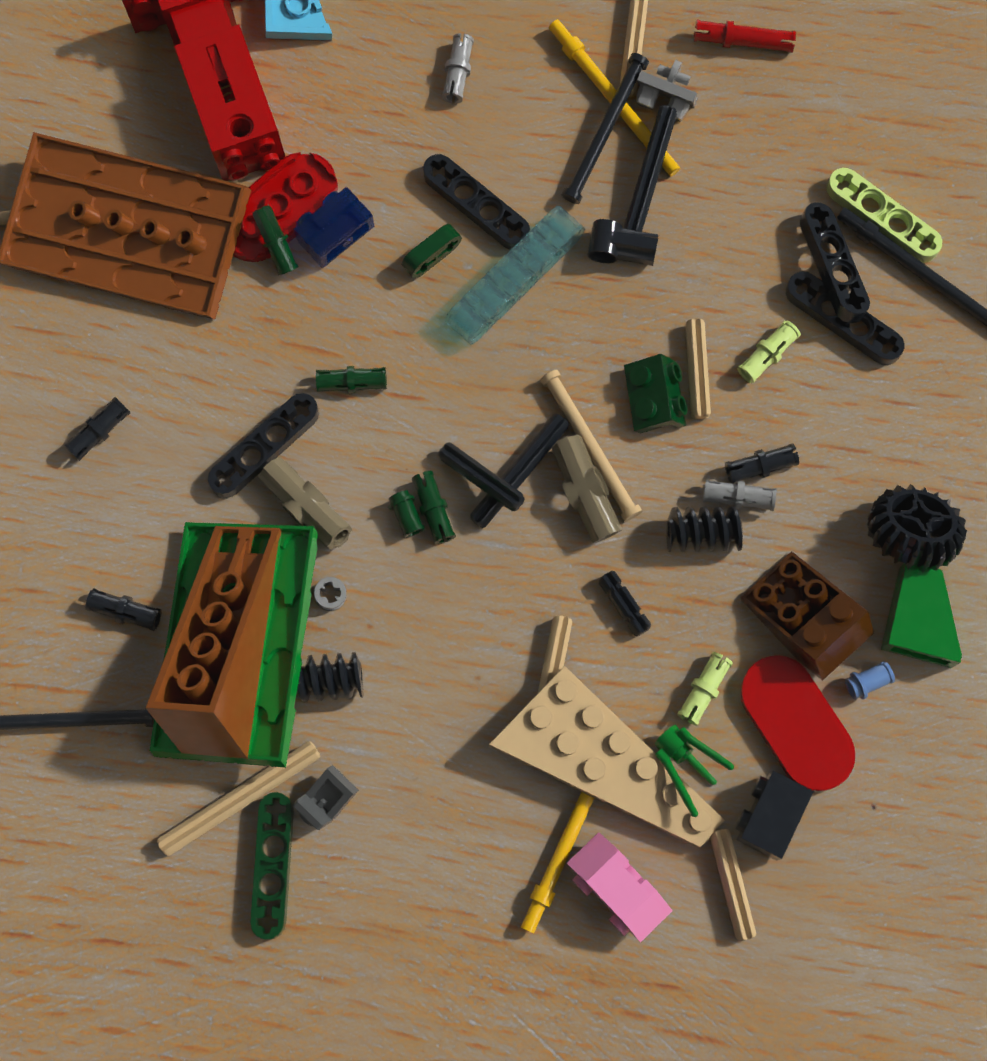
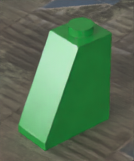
(922, 618)

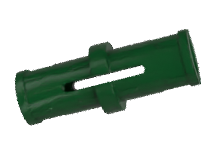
(351, 379)
(433, 507)

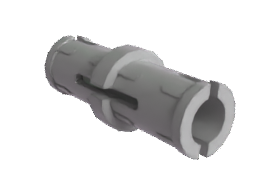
(457, 68)
(740, 495)

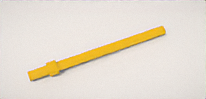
(575, 51)
(543, 893)

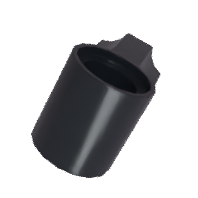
(613, 243)

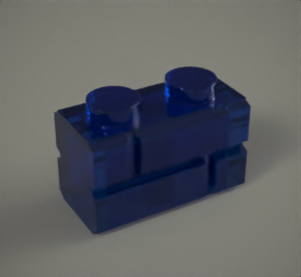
(333, 226)

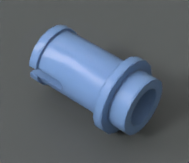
(869, 680)

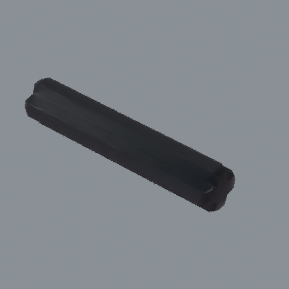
(481, 476)

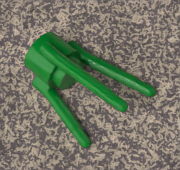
(675, 745)

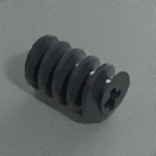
(704, 528)
(330, 677)

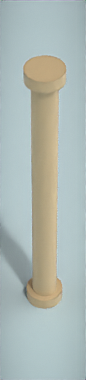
(553, 382)

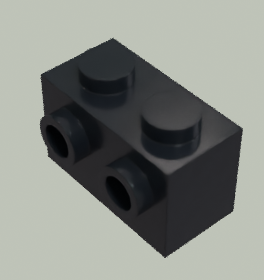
(773, 814)

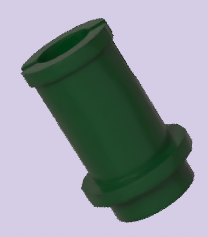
(406, 513)

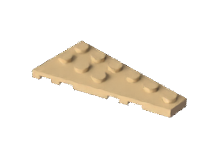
(590, 749)

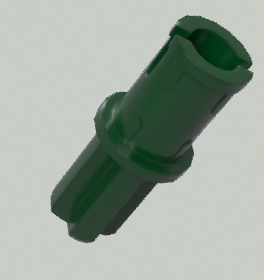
(274, 240)

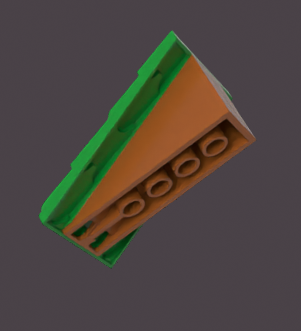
(234, 644)

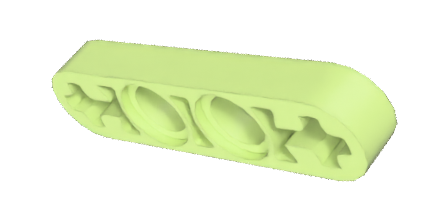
(887, 210)

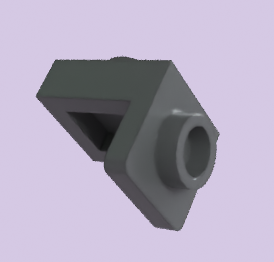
(325, 798)

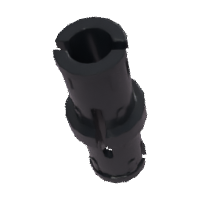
(97, 428)
(762, 463)
(123, 609)

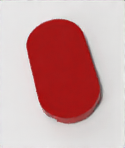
(291, 190)
(797, 723)

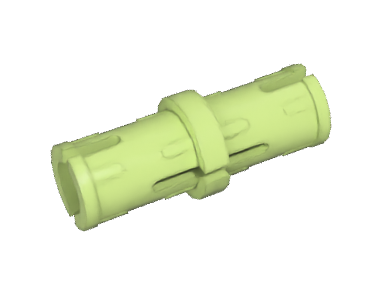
(769, 351)
(705, 688)

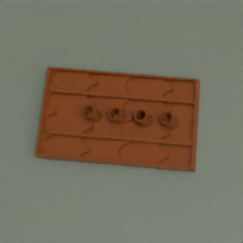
(124, 225)

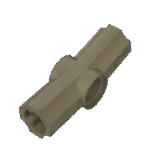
(586, 488)
(305, 503)

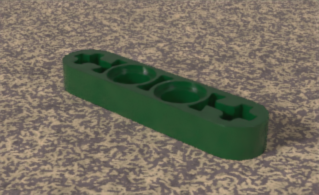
(266, 865)

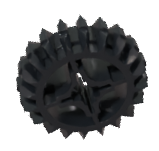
(916, 527)

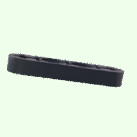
(480, 198)
(838, 261)
(841, 327)
(259, 440)

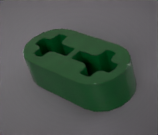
(431, 251)

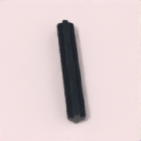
(650, 168)
(522, 467)

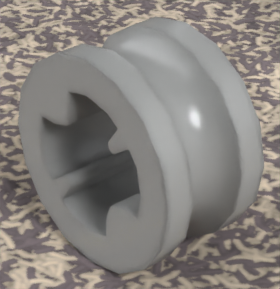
(322, 601)

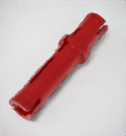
(746, 36)

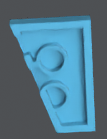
(295, 20)

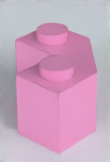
(629, 897)

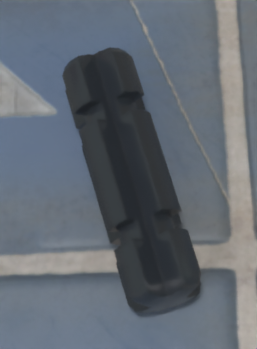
(624, 603)

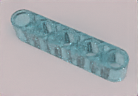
(515, 275)

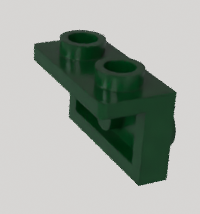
(655, 393)

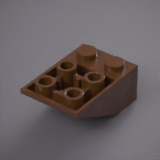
(809, 615)

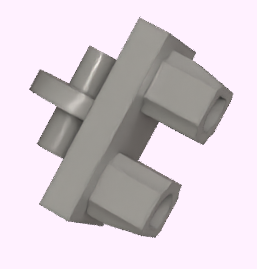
(652, 86)

